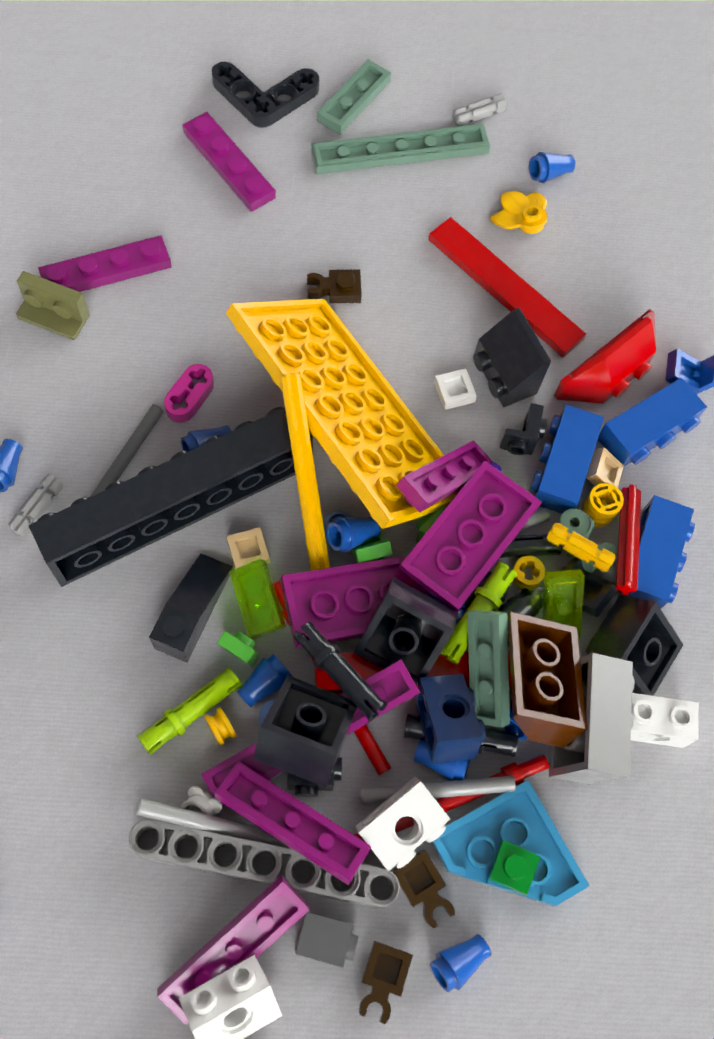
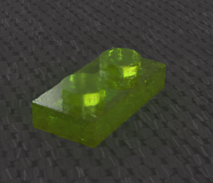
(564, 597)
(257, 599)

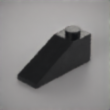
(190, 608)

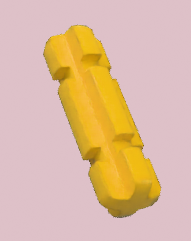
(581, 547)

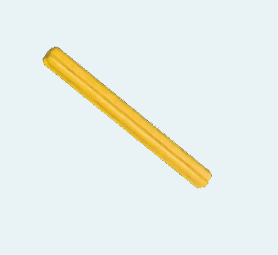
(305, 470)

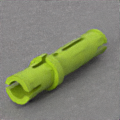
(486, 599)
(183, 715)

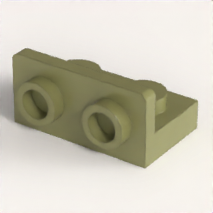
(51, 306)

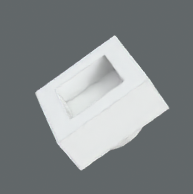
(455, 389)

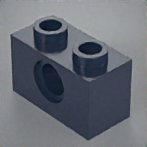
(446, 736)

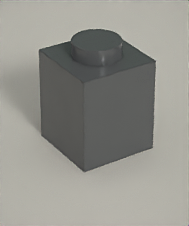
(327, 940)

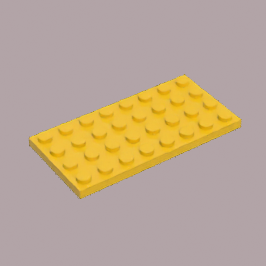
(346, 401)

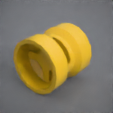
(598, 509)

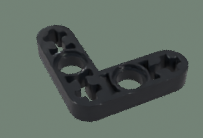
(267, 100)

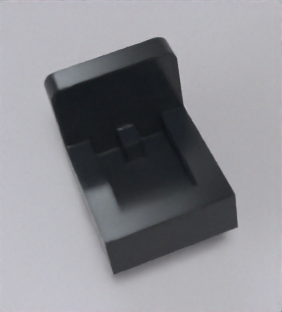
(525, 441)
(596, 589)
(306, 788)

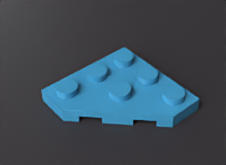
(519, 818)

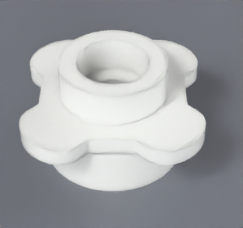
(201, 802)

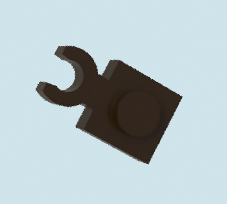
(340, 286)
(420, 884)
(386, 974)

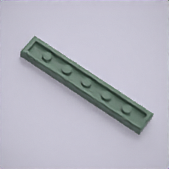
(400, 148)

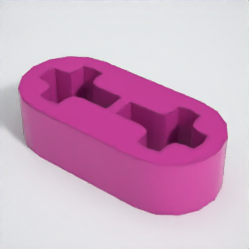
(184, 389)

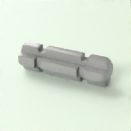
(479, 110)
(35, 505)

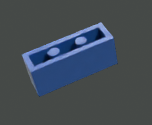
(652, 423)
(566, 459)
(663, 534)

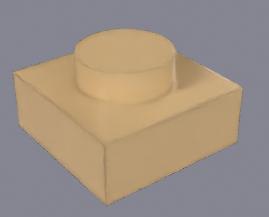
(604, 468)
(247, 547)

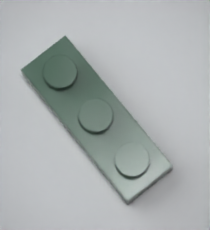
(353, 96)
(489, 666)

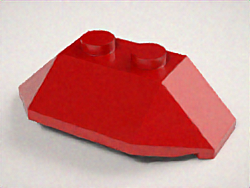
(613, 365)

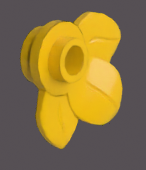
(521, 211)

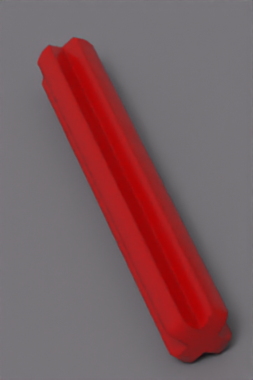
(628, 541)

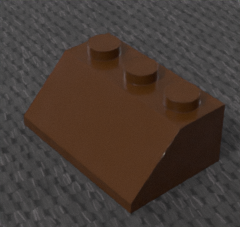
(546, 679)

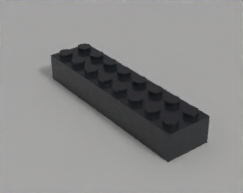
(165, 498)

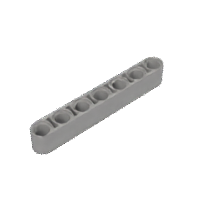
(247, 850)

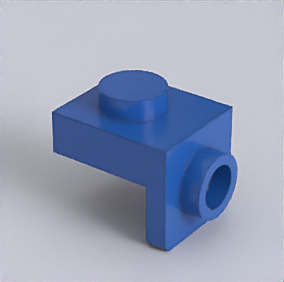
(696, 373)

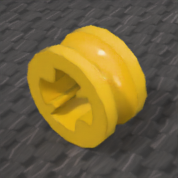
(537, 569)
(220, 726)

